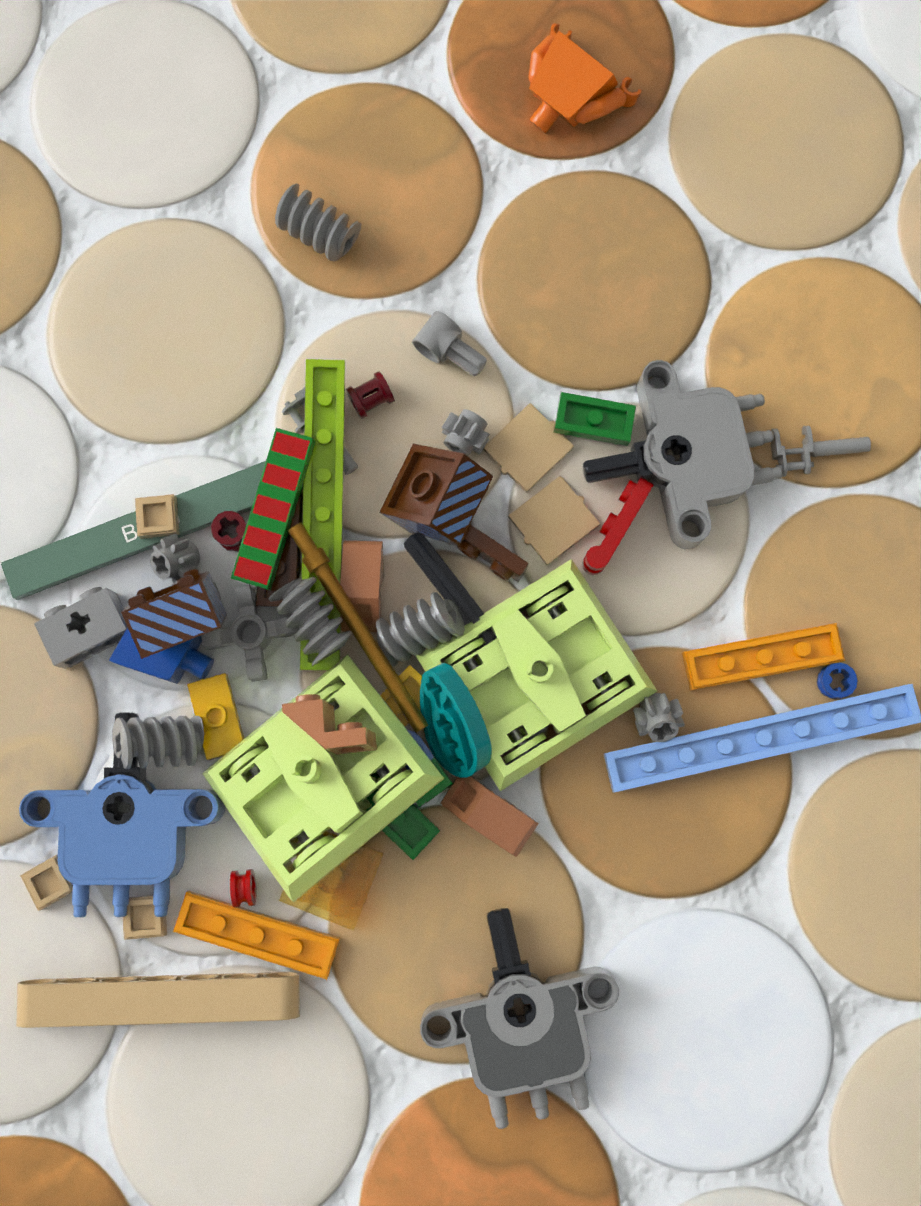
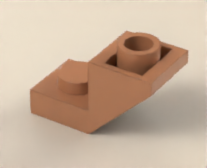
(362, 579)
(318, 721)
(489, 814)

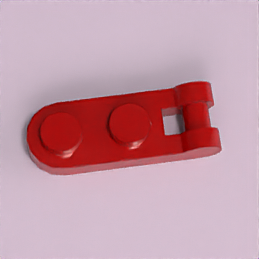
(617, 526)

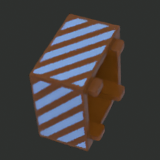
(436, 493)
(174, 613)

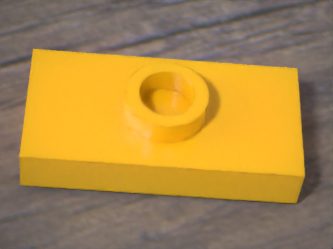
(216, 706)

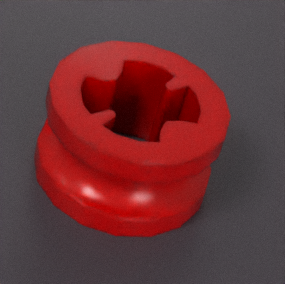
(243, 888)

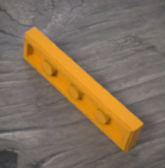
(763, 656)
(257, 935)

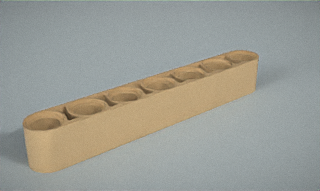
(158, 999)

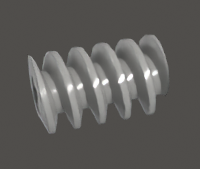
(315, 226)
(311, 618)
(419, 629)
(158, 740)

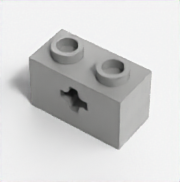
(61, 626)

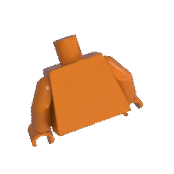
(573, 83)

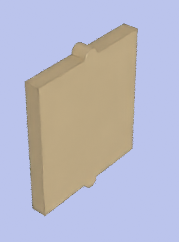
(528, 447)
(553, 520)

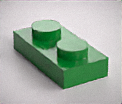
(594, 419)

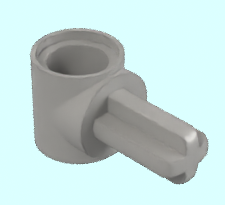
(442, 341)

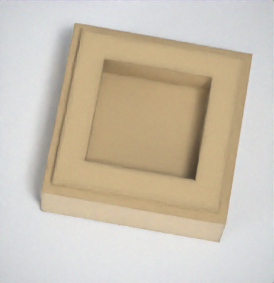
(156, 516)
(46, 883)
(141, 921)

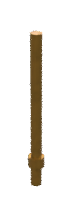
(317, 562)

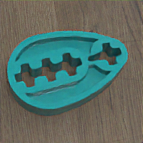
(455, 723)

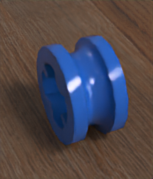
(849, 680)

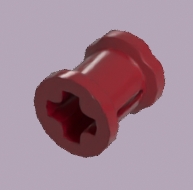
(382, 395)
(221, 535)

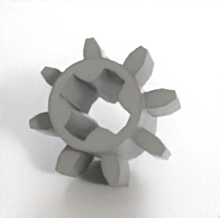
(465, 432)
(174, 557)
(659, 717)

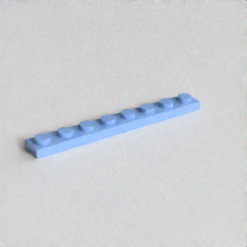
(762, 738)

